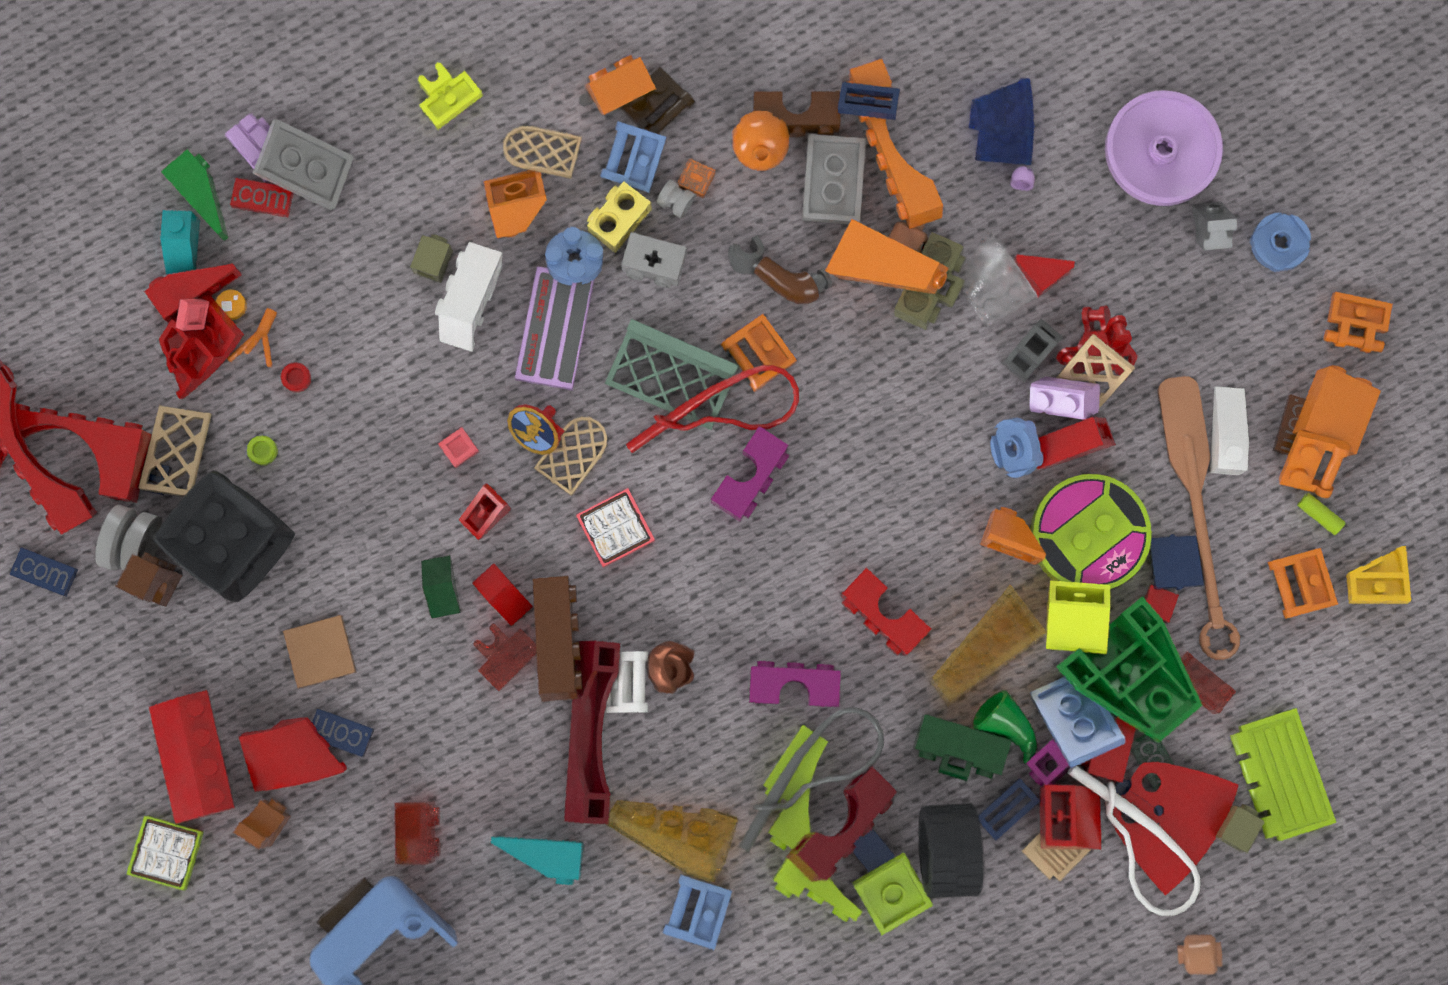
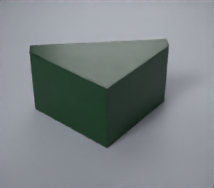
(440, 587)

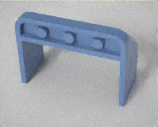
(368, 924)

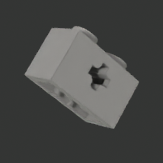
(642, 249)

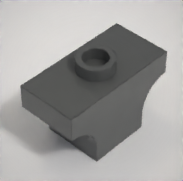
(1213, 225)
(1032, 350)

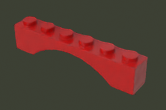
(64, 502)

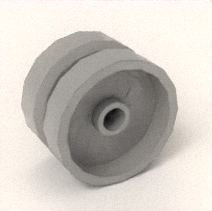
(125, 535)

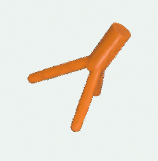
(262, 332)

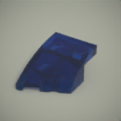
(1005, 124)

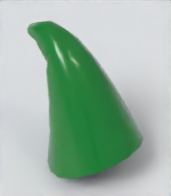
(1005, 718)

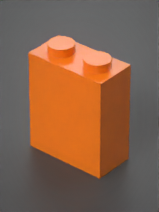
(1338, 406)

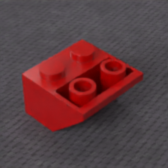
(1069, 818)

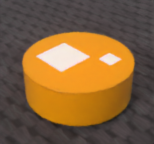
(232, 303)

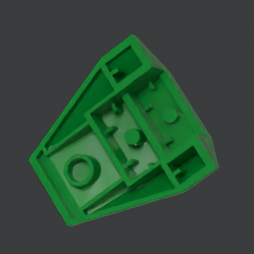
(1138, 675)

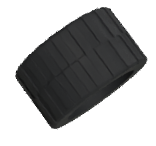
(950, 850)

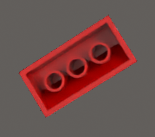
(191, 757)

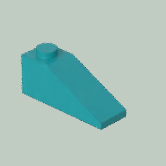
(549, 857)

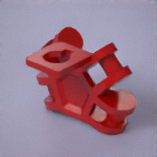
(1109, 327)

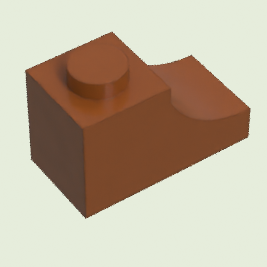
(263, 824)

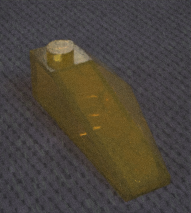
(686, 840)

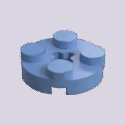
(570, 242)
(1276, 257)
(1028, 452)

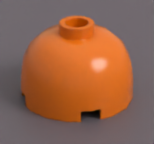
(760, 140)

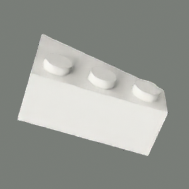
(468, 295)

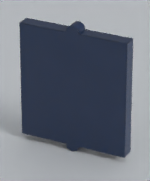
(1175, 562)

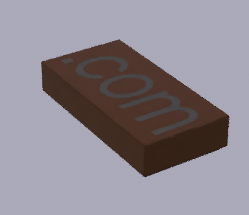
(1285, 435)

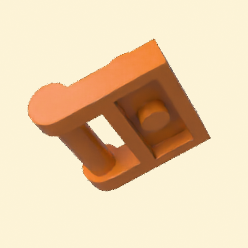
(765, 345)
(1305, 459)
(1312, 582)

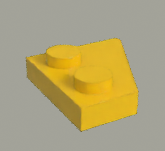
(1381, 580)

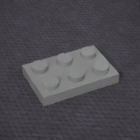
(303, 164)
(833, 179)

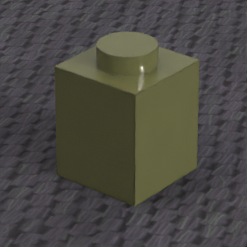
(432, 257)
(1240, 828)

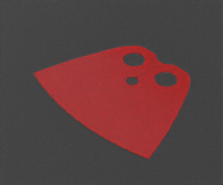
(1192, 816)

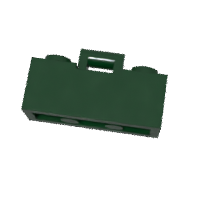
(975, 747)

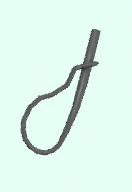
(771, 801)

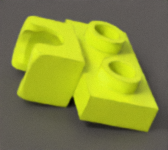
(447, 96)

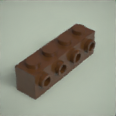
(555, 638)

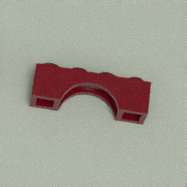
(866, 798)

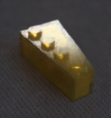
(992, 644)

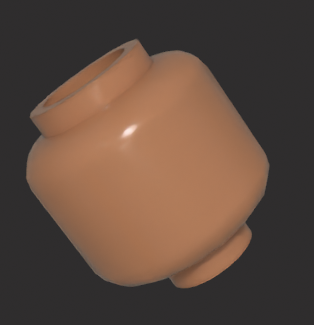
(912, 238)
(1200, 954)

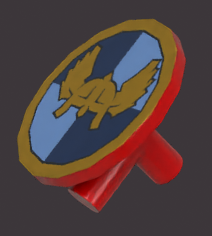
(535, 428)

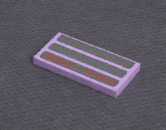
(553, 331)

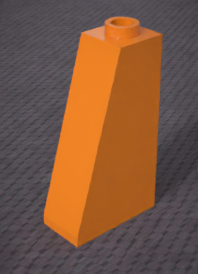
(879, 260)

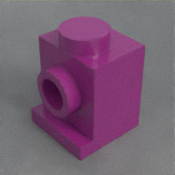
(1039, 763)

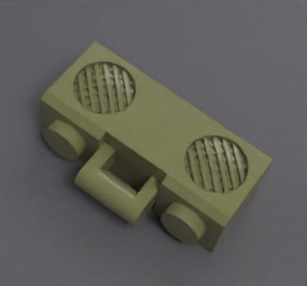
(922, 307)

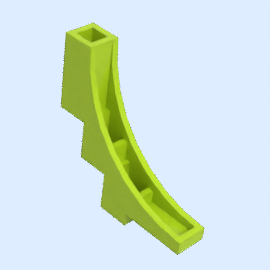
(794, 824)

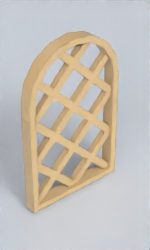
(531, 166)
(595, 458)

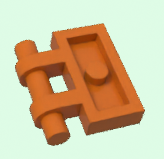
(1358, 313)

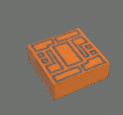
(696, 178)

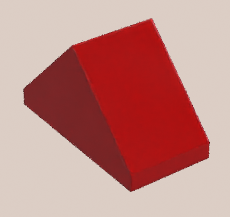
(1043, 272)
(484, 512)
(502, 594)

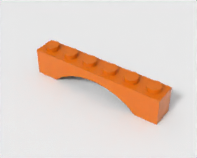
(915, 193)

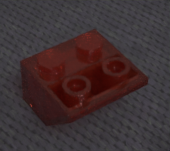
(416, 832)

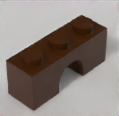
(819, 118)
(149, 579)

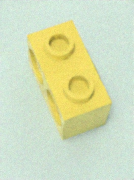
(625, 220)

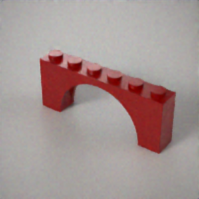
(117, 449)

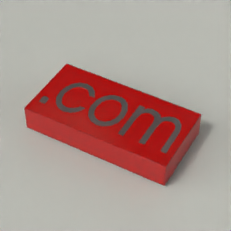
(261, 197)

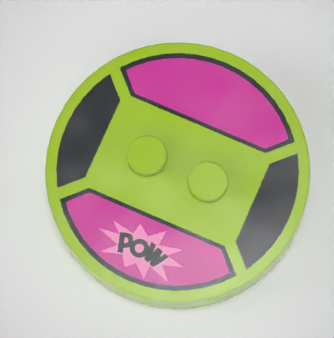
(1092, 531)

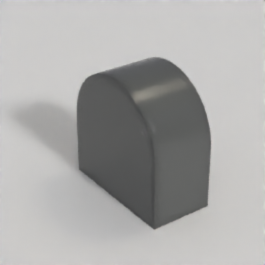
(585, 99)

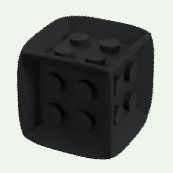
(224, 537)

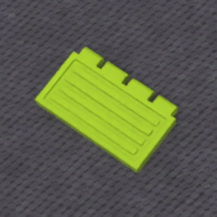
(1285, 775)

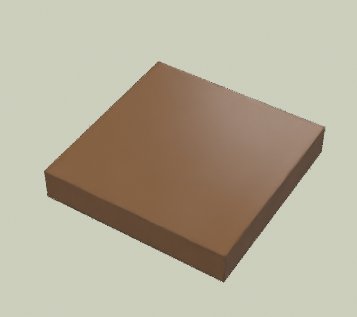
(319, 651)

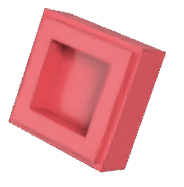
(192, 314)
(458, 447)

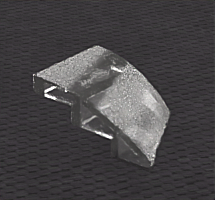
(994, 282)

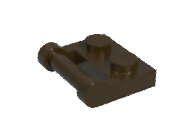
(646, 105)

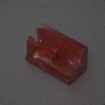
(1210, 688)

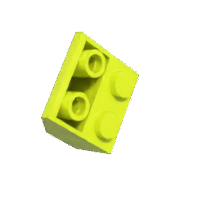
(1078, 616)

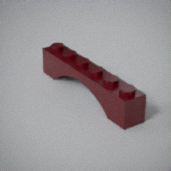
(586, 785)

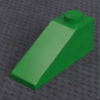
(197, 186)

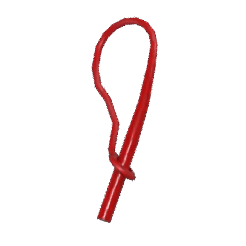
(670, 420)

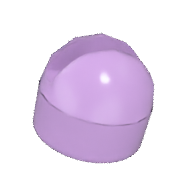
(1024, 175)

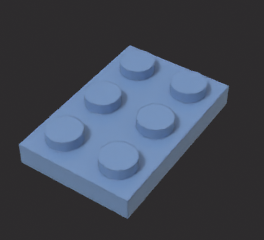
(1076, 722)

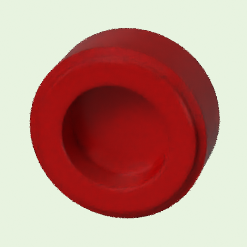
(296, 377)

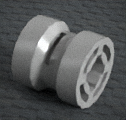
(675, 198)

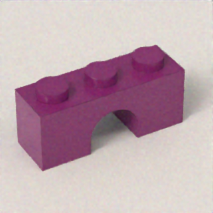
(738, 497)
(821, 683)

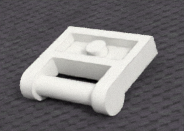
(621, 692)

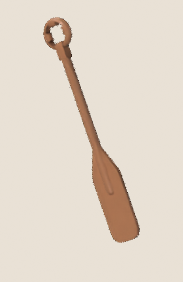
(1190, 459)

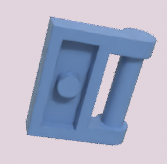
(642, 160)
(707, 915)

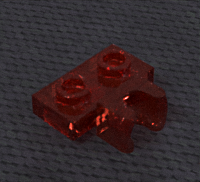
(505, 656)

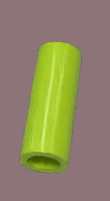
(1321, 513)

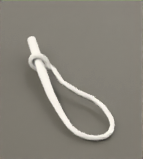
(1113, 799)

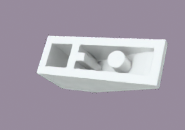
(1229, 432)

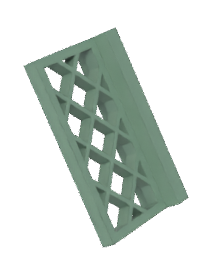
(675, 348)

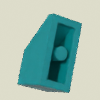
(179, 240)

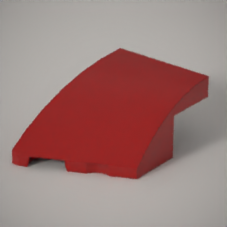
(199, 353)
(288, 755)

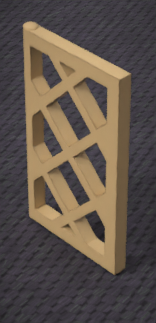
(1108, 357)
(159, 434)

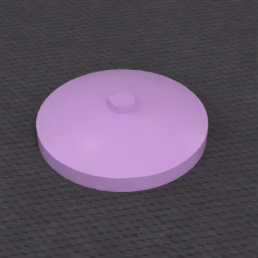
(1163, 148)

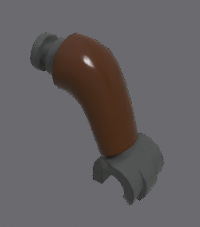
(794, 287)

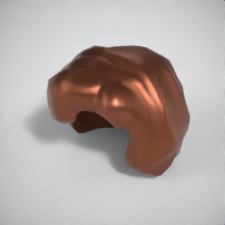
(670, 666)

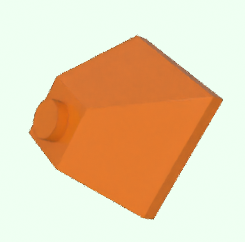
(514, 201)
(1012, 536)

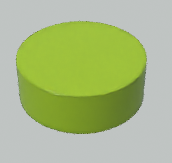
(262, 450)

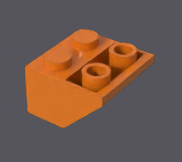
(619, 86)

